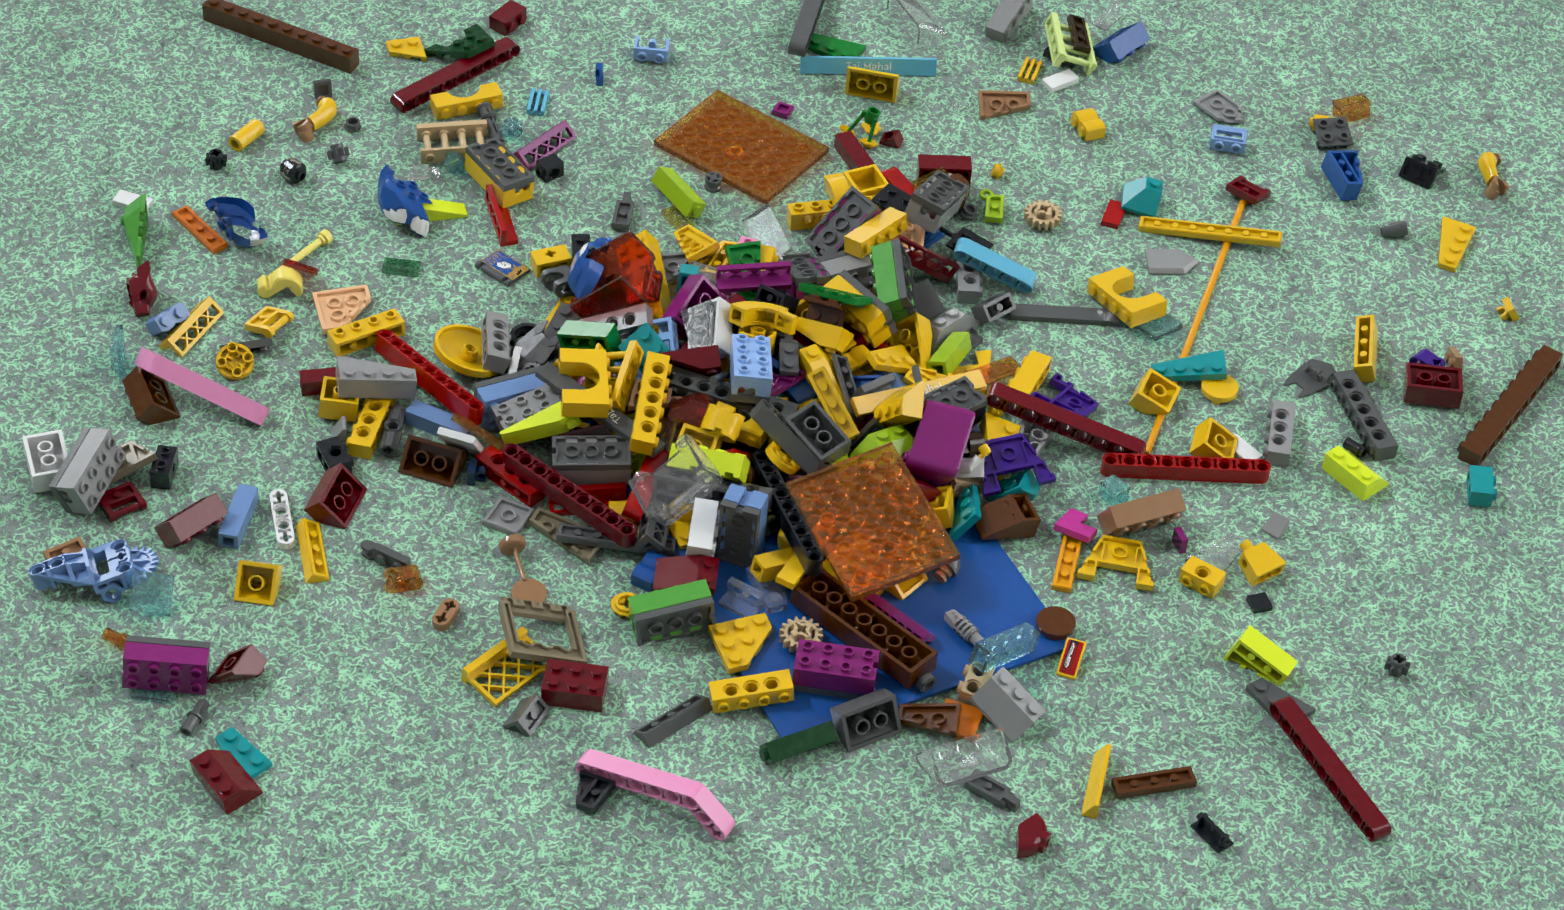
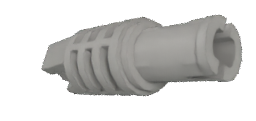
(963, 627)

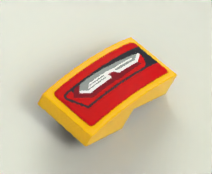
(1071, 658)

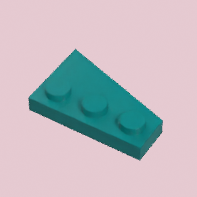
(966, 511)
(244, 752)

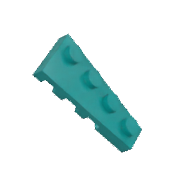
(1194, 368)

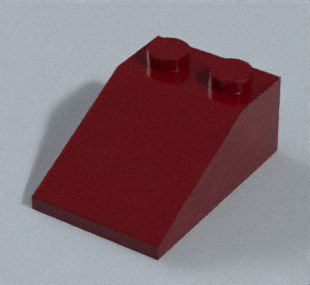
(699, 360)
(685, 569)

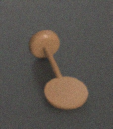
(526, 588)

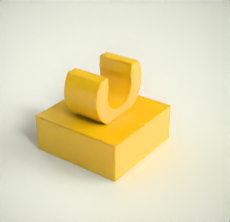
(1507, 310)

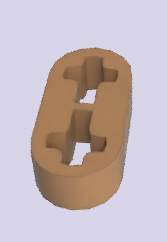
(442, 613)

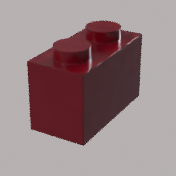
(507, 17)

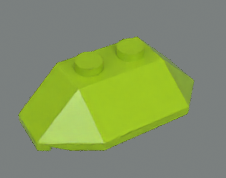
(899, 435)

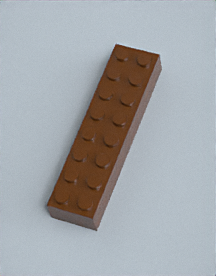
(864, 626)

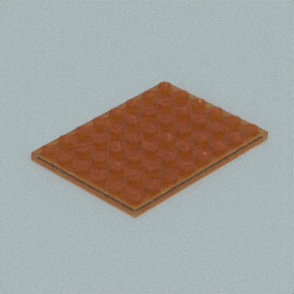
(771, 150)
(872, 521)

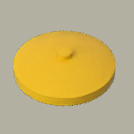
(461, 349)

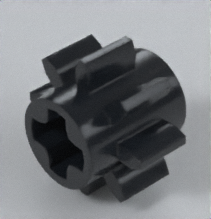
(216, 159)

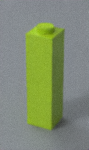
(678, 192)
(951, 353)

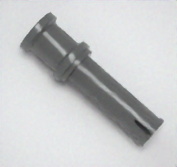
(491, 118)

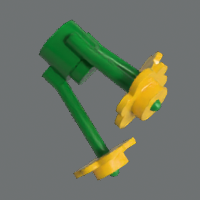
(870, 126)

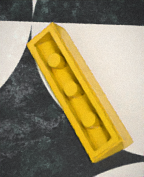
(312, 551)
(1096, 782)

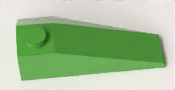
(135, 227)

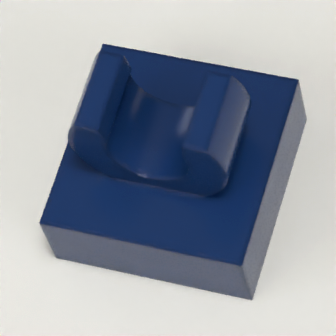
(475, 472)

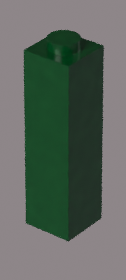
(798, 743)

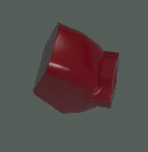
(1032, 837)

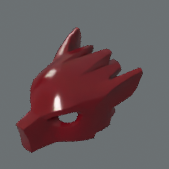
(142, 290)

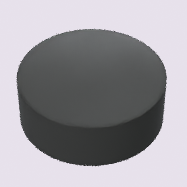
(926, 682)

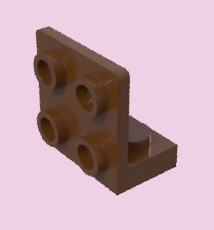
(825, 311)

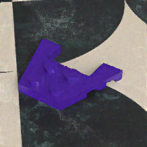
(1069, 398)
(1012, 455)

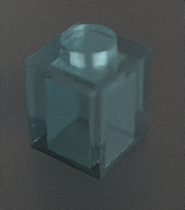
(1114, 490)

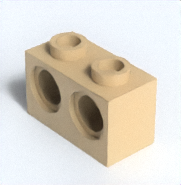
(971, 682)

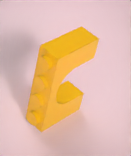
(1132, 311)
(592, 365)

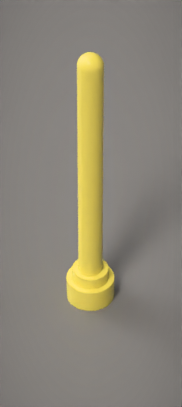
(323, 238)

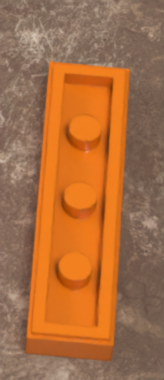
(200, 229)

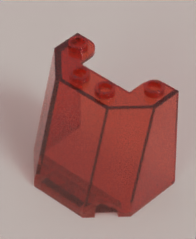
(626, 280)

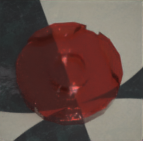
(300, 267)

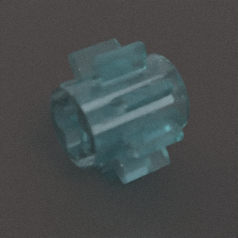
(512, 127)
(454, 161)

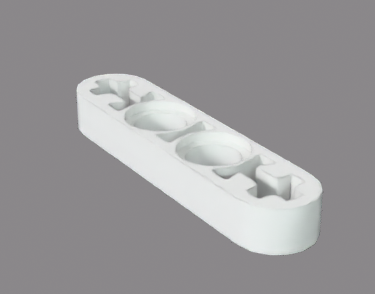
(284, 519)

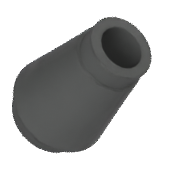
(1394, 230)

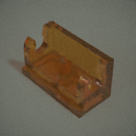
(1352, 107)

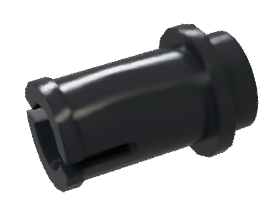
(1358, 449)

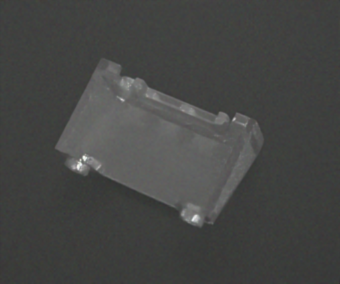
(675, 484)

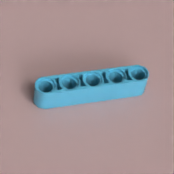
(994, 265)

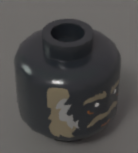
(293, 170)

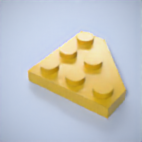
(740, 640)

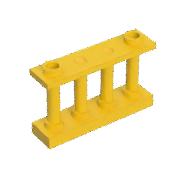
(626, 373)

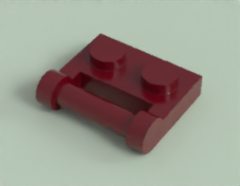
(1247, 190)
(120, 496)

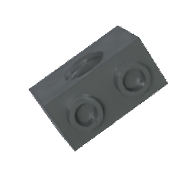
(994, 307)

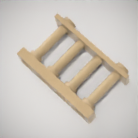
(445, 131)

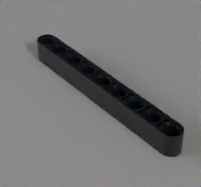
(788, 515)

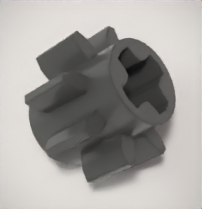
(338, 153)
(1397, 665)

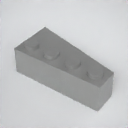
(1007, 18)
(374, 380)

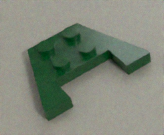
(474, 43)

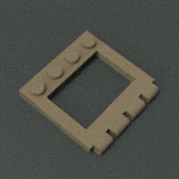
(537, 651)

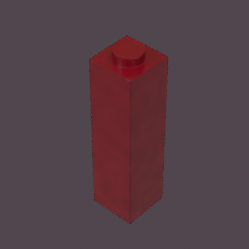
(851, 150)
(312, 380)

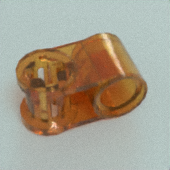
(404, 578)

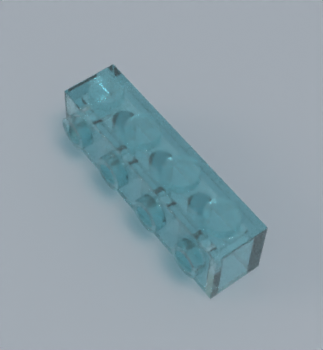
(1004, 647)

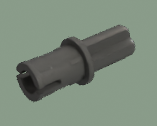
(194, 717)

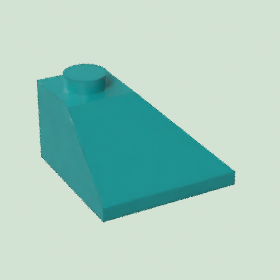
(1142, 196)
(1019, 483)

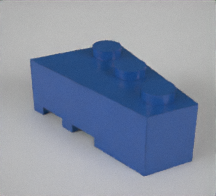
(1343, 173)

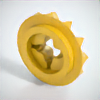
(618, 602)

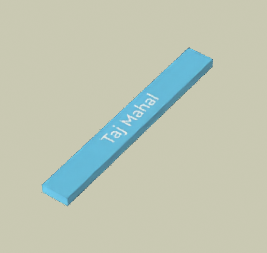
(895, 65)

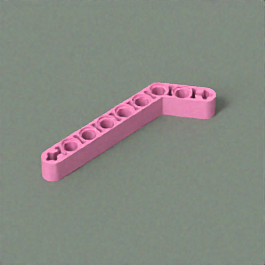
(201, 386)
(662, 786)

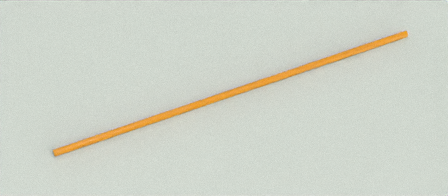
(1199, 315)

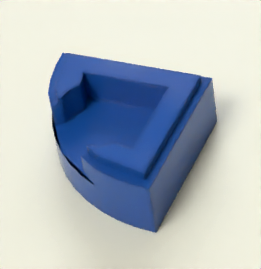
(599, 74)

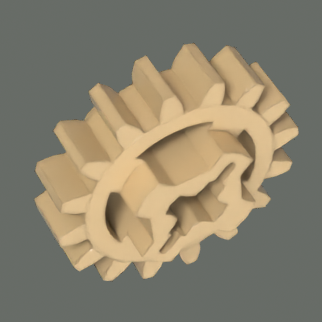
(1042, 215)
(799, 630)

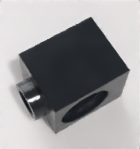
(549, 167)

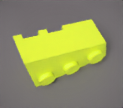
(1262, 656)

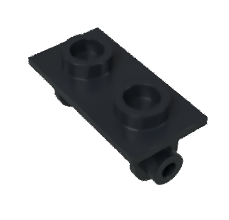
(1211, 833)

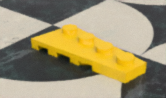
(695, 243)
(1453, 243)

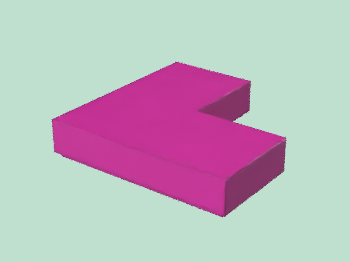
(1073, 525)

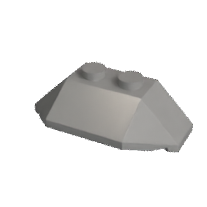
(947, 322)

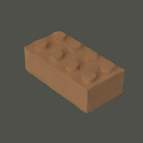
(1142, 513)

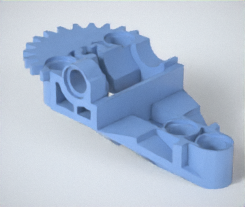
(82, 568)

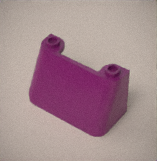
(939, 442)

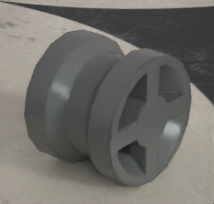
(713, 182)

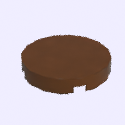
(1055, 622)

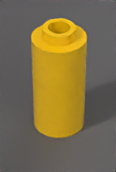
(246, 135)

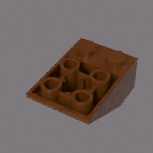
(1008, 518)

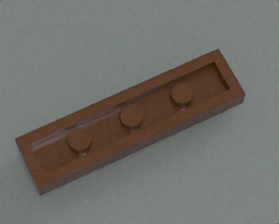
(1153, 782)

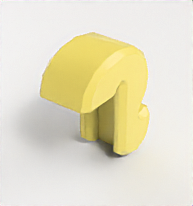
(280, 279)

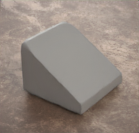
(340, 429)
(1276, 525)

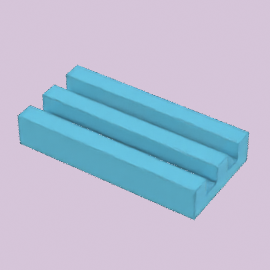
(539, 93)

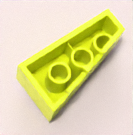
(730, 465)

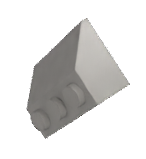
(1007, 704)

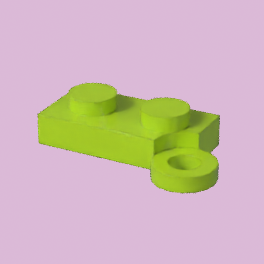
(994, 206)

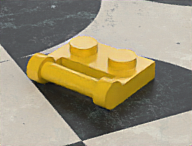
(264, 318)

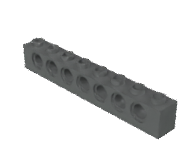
(688, 382)

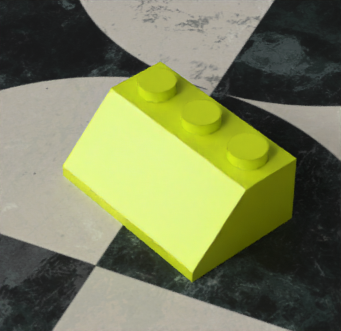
(1352, 473)

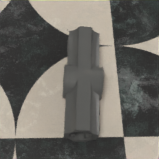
(392, 431)

